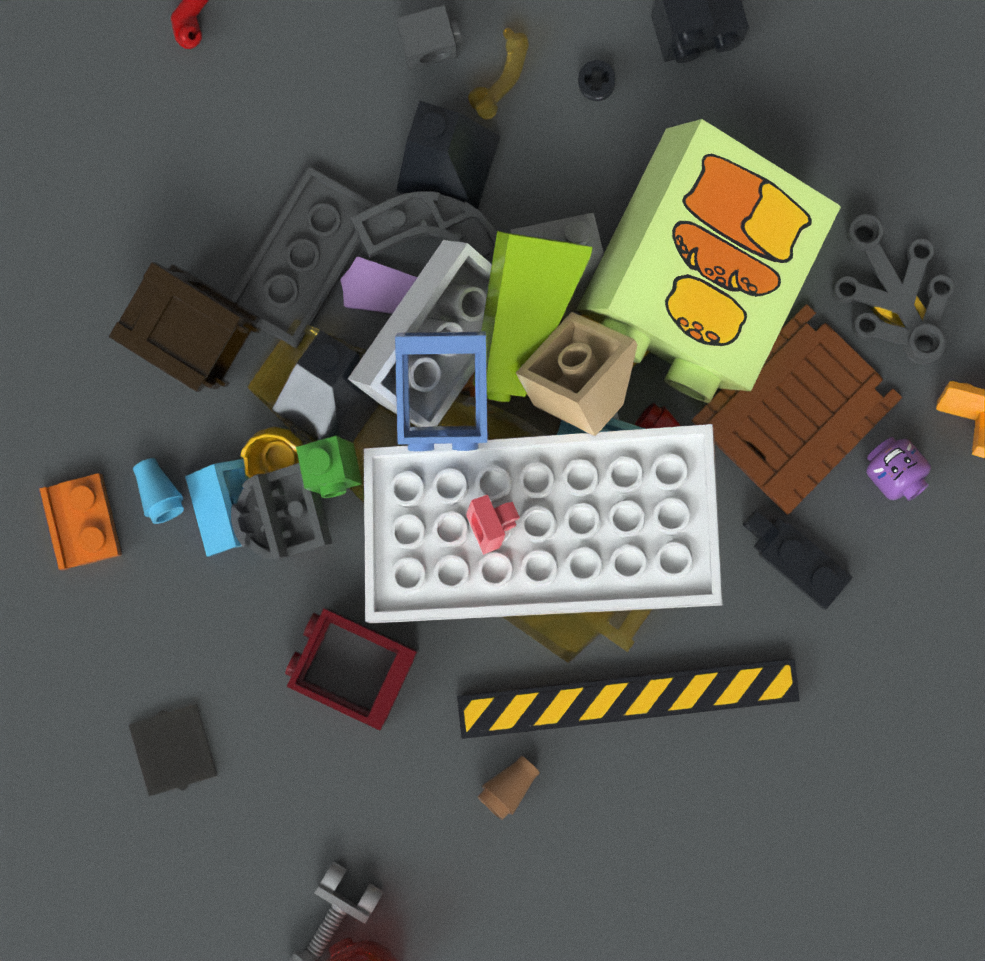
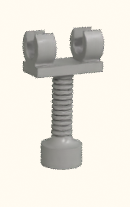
(340, 907)

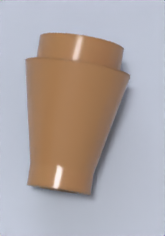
(507, 789)

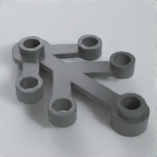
(897, 296)

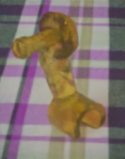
(485, 99)

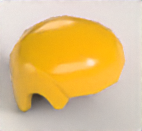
(270, 451)

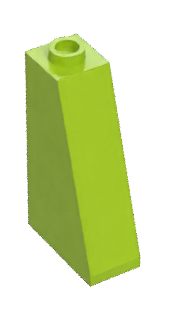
(525, 303)

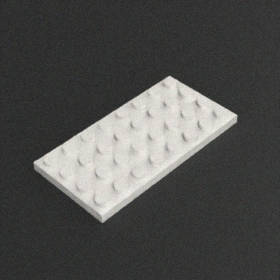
(598, 529)

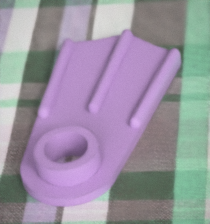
(374, 286)

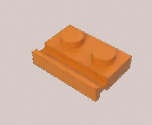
(80, 521)

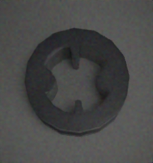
(606, 87)

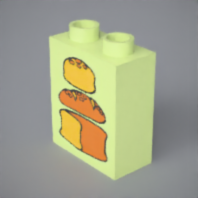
(708, 259)

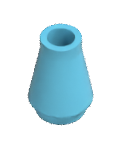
(158, 495)

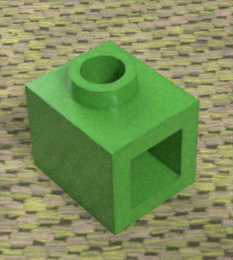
(329, 466)

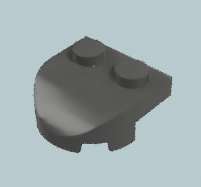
(279, 515)

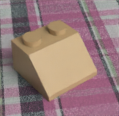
(580, 373)

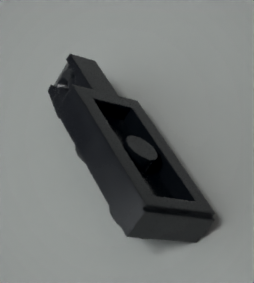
(798, 559)

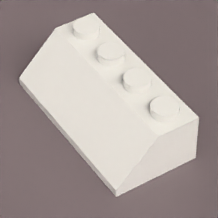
(442, 299)

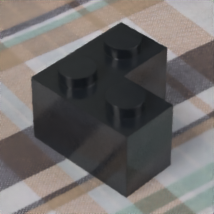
(698, 26)

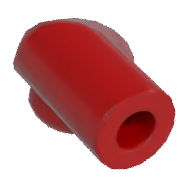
(186, 24)

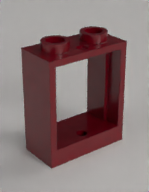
(301, 664)

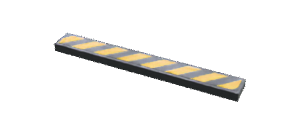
(628, 698)

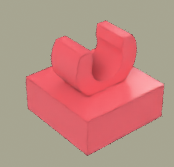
(490, 522)

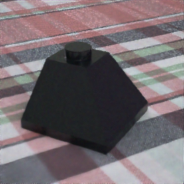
(447, 155)
(320, 395)

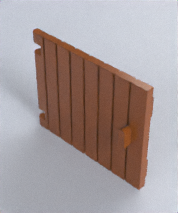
(801, 413)

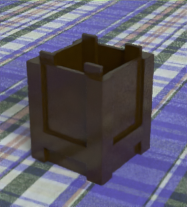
(184, 327)

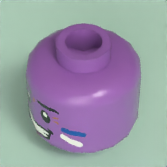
(898, 469)

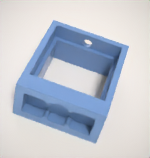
(423, 438)

